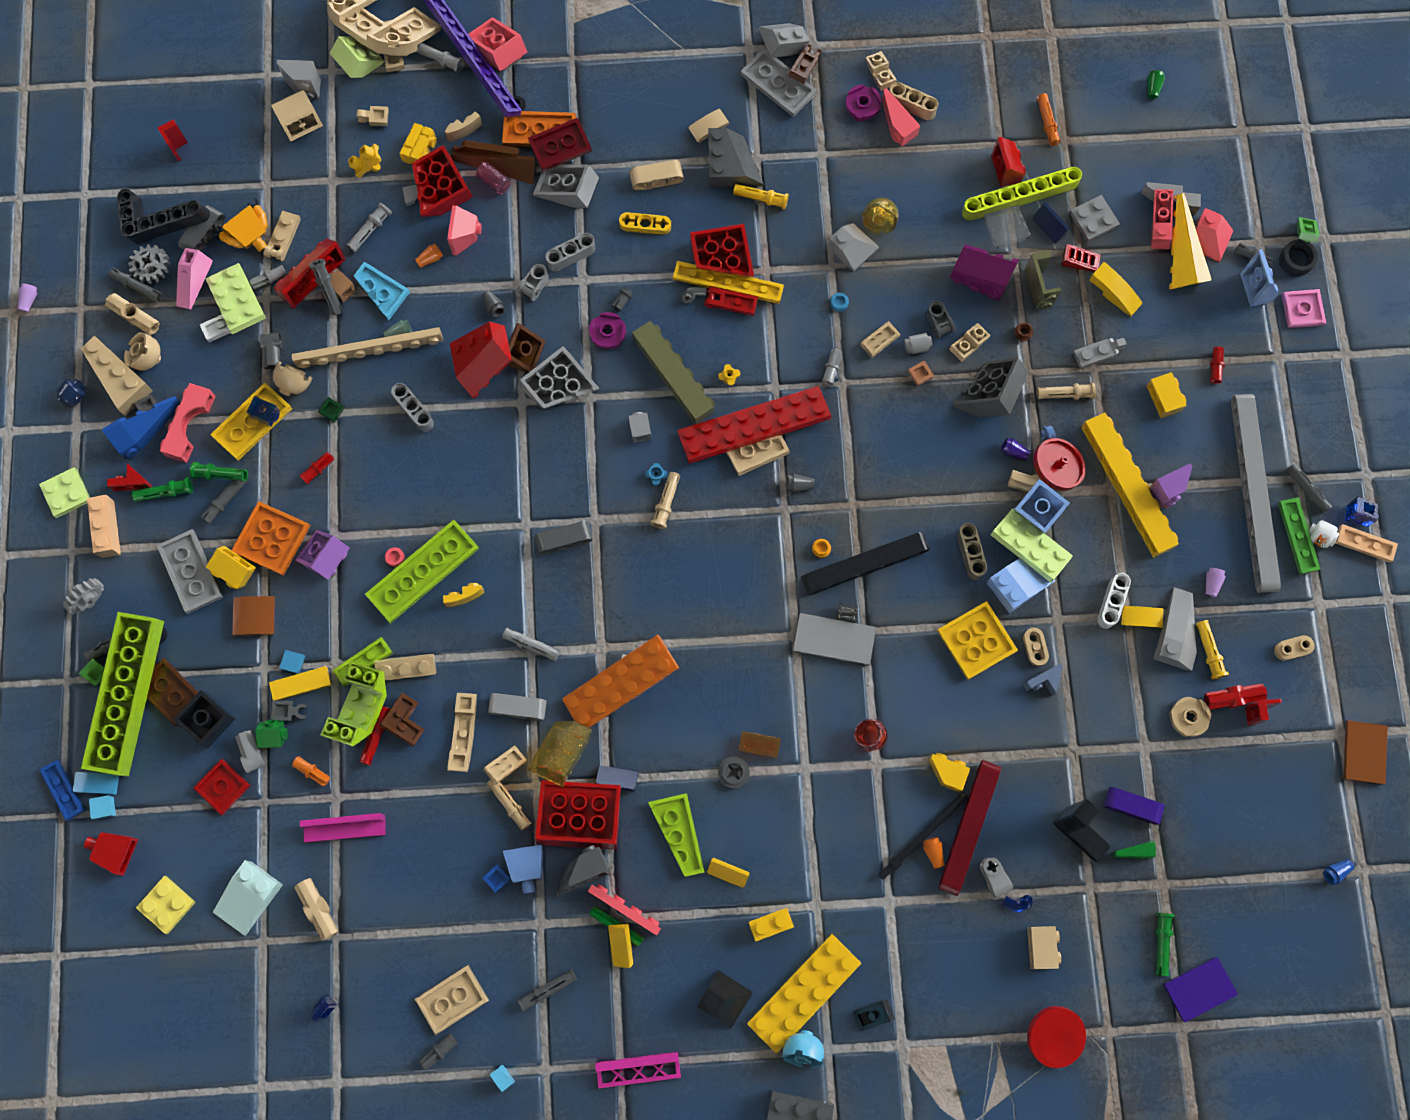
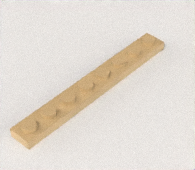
(363, 348)

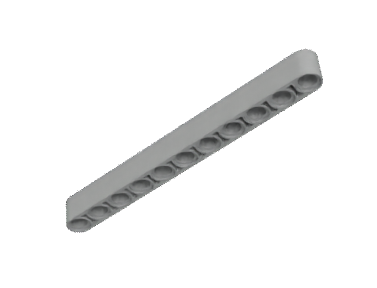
(1255, 493)

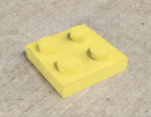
(165, 905)

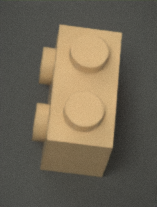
(1043, 947)

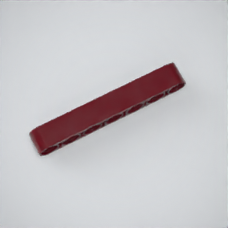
(969, 828)

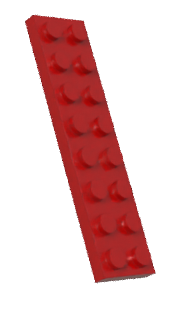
(754, 424)

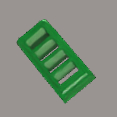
(1140, 851)

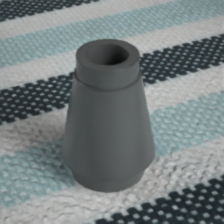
(494, 305)
(798, 482)

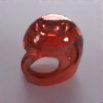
(871, 735)

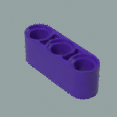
(1134, 805)

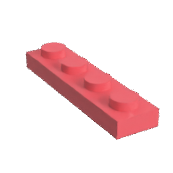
(618, 904)

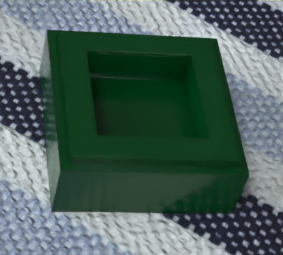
(331, 409)

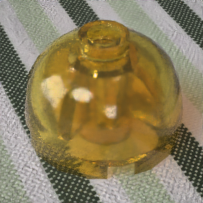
(880, 215)

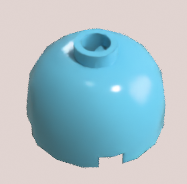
(804, 1049)

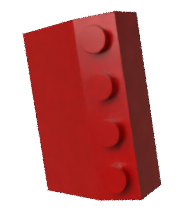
(578, 815)

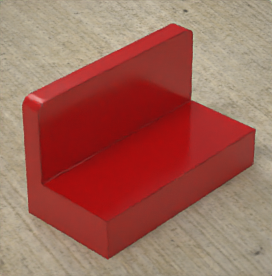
(173, 136)
(1258, 711)

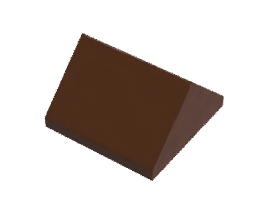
(525, 348)

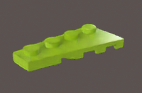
(678, 828)

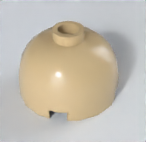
(143, 352)
(290, 379)

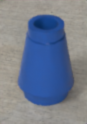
(1338, 872)

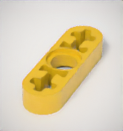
(640, 217)

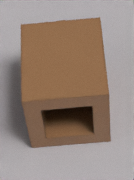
(342, 285)

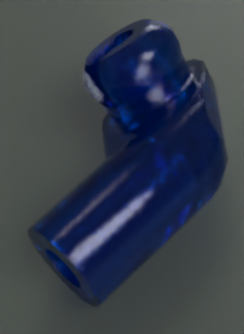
(1018, 905)

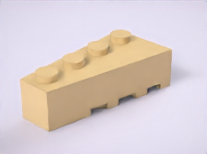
(116, 377)

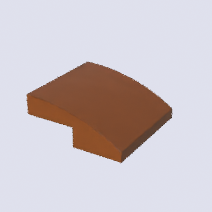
(253, 615)

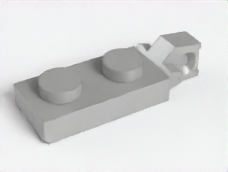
(1098, 352)

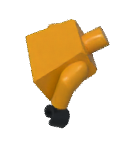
(245, 228)

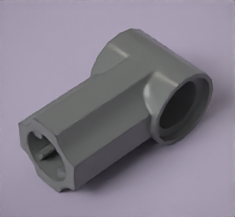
(271, 346)

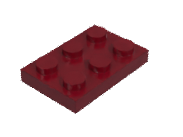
(560, 144)

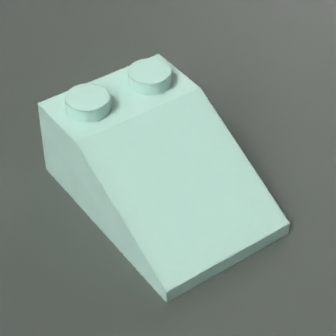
(246, 897)

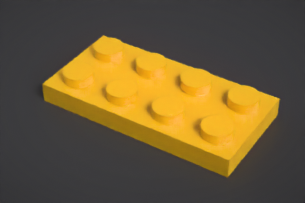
(242, 432)

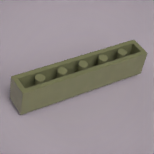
(673, 372)

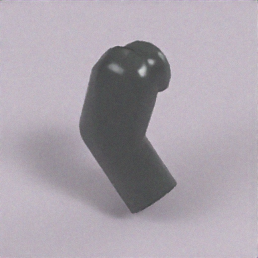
(691, 293)

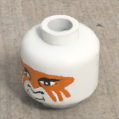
(1323, 534)

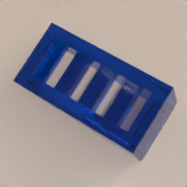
(323, 1008)

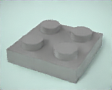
(1094, 218)

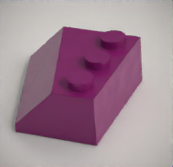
(983, 271)

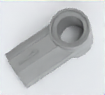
(252, 757)

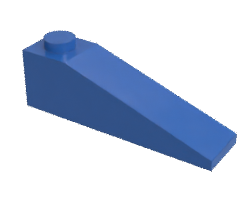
(136, 432)

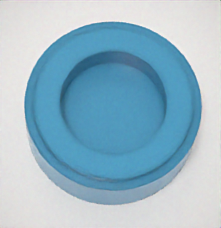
(839, 302)

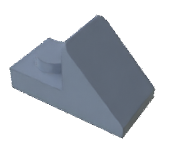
(1049, 678)

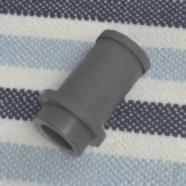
(622, 298)

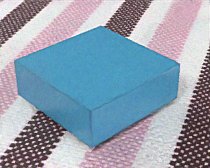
(292, 662)

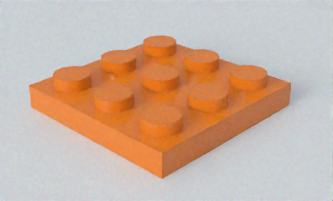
(271, 538)

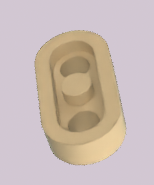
(1038, 647)
(1295, 648)

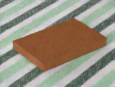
(1365, 752)

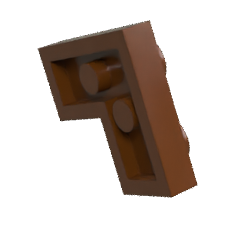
(398, 723)

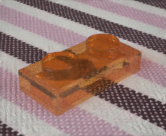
(759, 744)

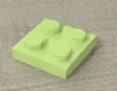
(65, 492)

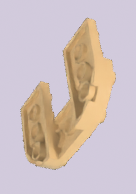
(391, 38)

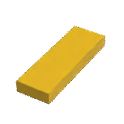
(300, 683)

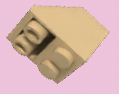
(296, 115)

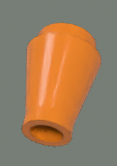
(429, 255)
(934, 851)

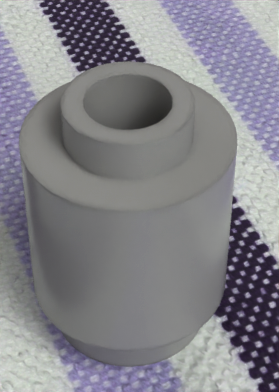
(918, 343)

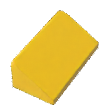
(728, 872)
(620, 945)

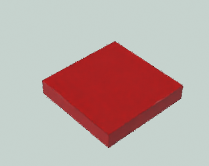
(222, 786)

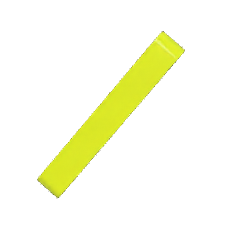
(1027, 187)

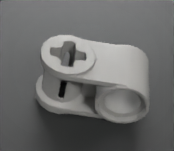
(533, 285)
(996, 880)

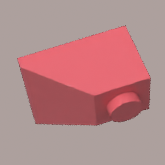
(462, 230)
(1213, 234)

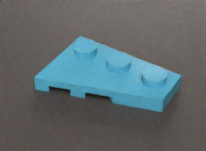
(382, 289)

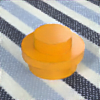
(821, 548)

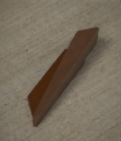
(503, 158)

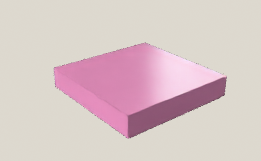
(1303, 308)

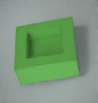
(93, 672)

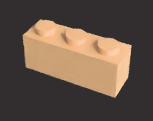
(103, 526)

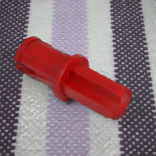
(1217, 365)
(317, 467)

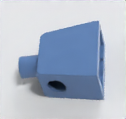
(525, 866)

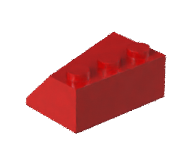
(439, 183)
(722, 250)
(480, 356)

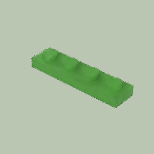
(1299, 536)

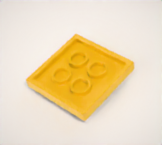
(977, 640)

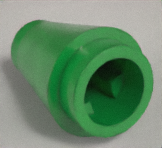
(1155, 82)

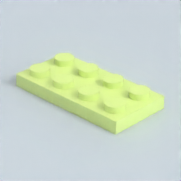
(235, 298)
(1031, 545)

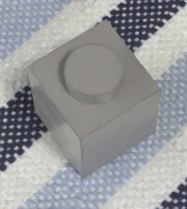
(639, 427)

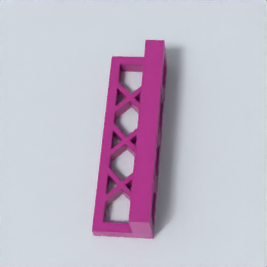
(343, 827)
(636, 1062)

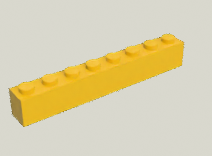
(1129, 485)

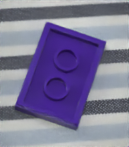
(1200, 989)

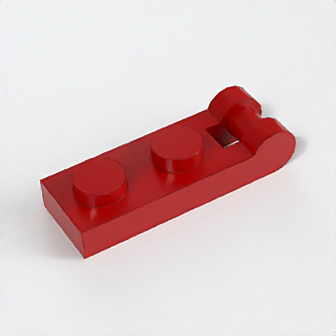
(731, 301)

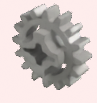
(149, 264)
(83, 596)

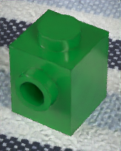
(271, 734)

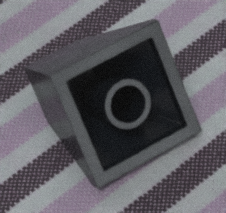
(724, 999)

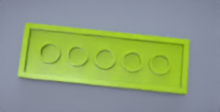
(422, 571)

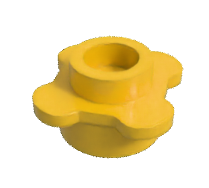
(730, 380)

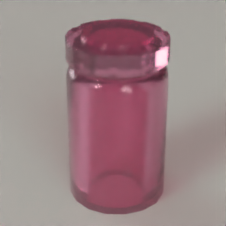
(493, 178)

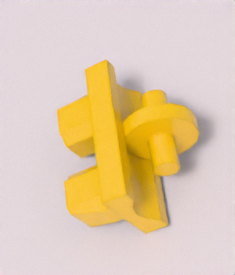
(368, 160)

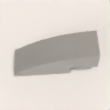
(1193, 199)

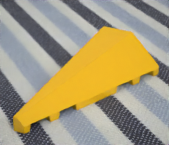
(1188, 258)

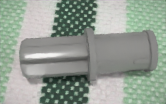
(268, 277)
(832, 367)

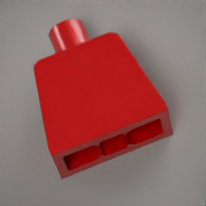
(111, 851)

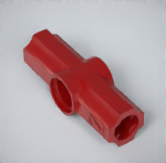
(1235, 696)

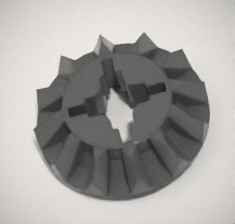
(735, 763)

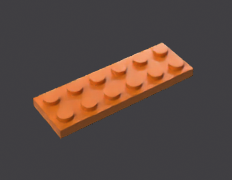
(621, 682)

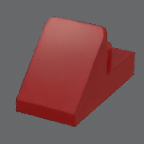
(133, 481)

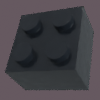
(204, 719)

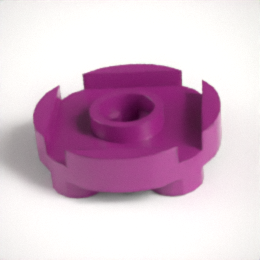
(859, 111)
(613, 339)

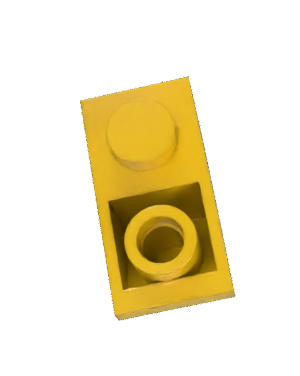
(949, 773)

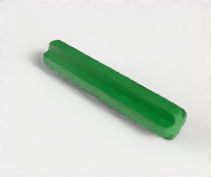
(607, 920)

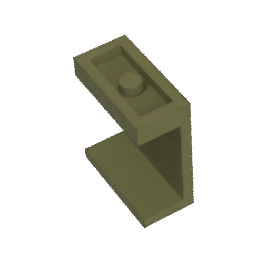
(1036, 265)

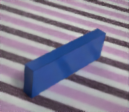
(62, 790)

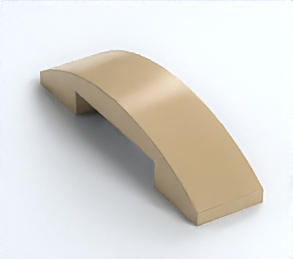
(463, 732)

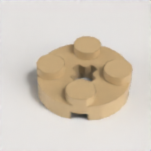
(1184, 726)

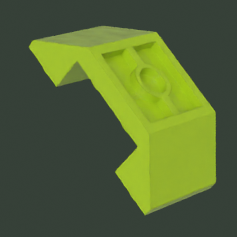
(360, 707)

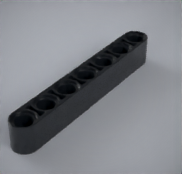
(865, 563)

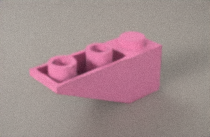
(191, 275)

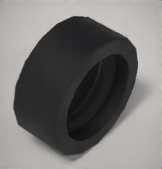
(1292, 269)

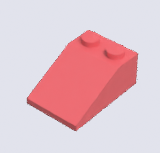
(498, 43)

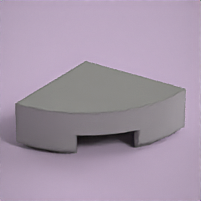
(410, 194)

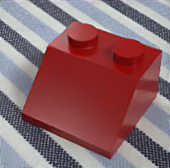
(1007, 162)

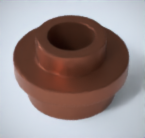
(1026, 327)

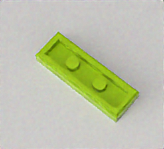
(375, 651)

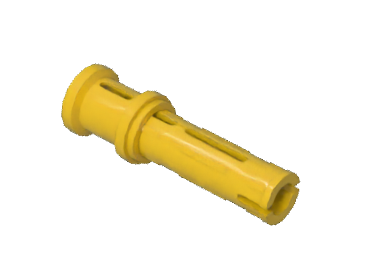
(768, 197)
(1213, 658)

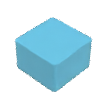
(102, 807)
(502, 1078)

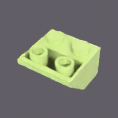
(355, 57)

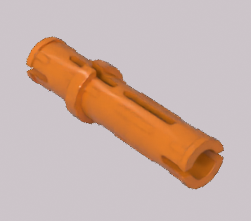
(1050, 126)

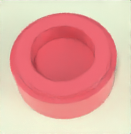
(394, 557)

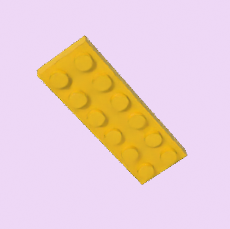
(804, 993)

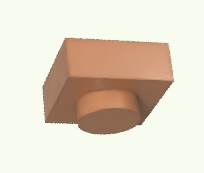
(920, 373)

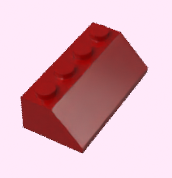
(301, 278)

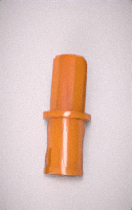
(310, 771)

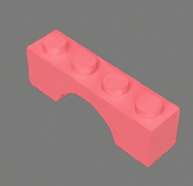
(194, 402)

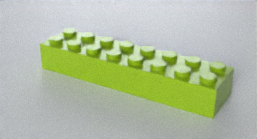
(122, 694)

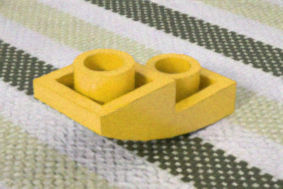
(469, 593)
(1142, 616)

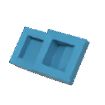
(95, 783)

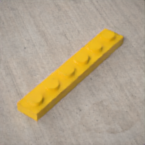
(747, 285)

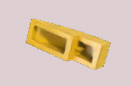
(1116, 289)

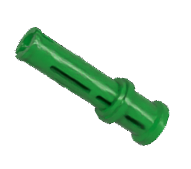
(210, 472)
(171, 488)
(1164, 932)

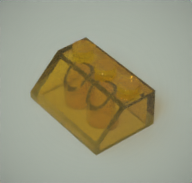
(560, 751)

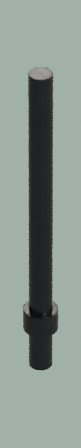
(895, 862)

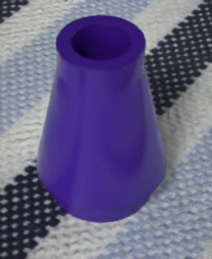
(1015, 449)

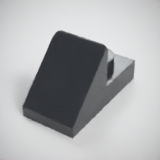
(874, 1015)

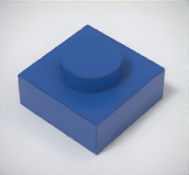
(496, 878)

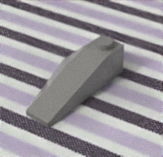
(1178, 635)

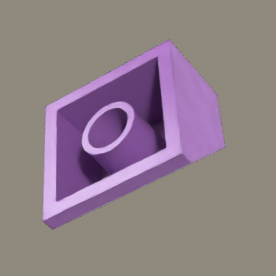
(1171, 486)
(322, 554)

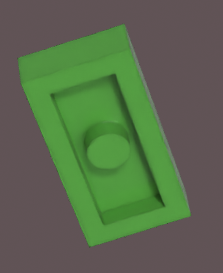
(1307, 230)

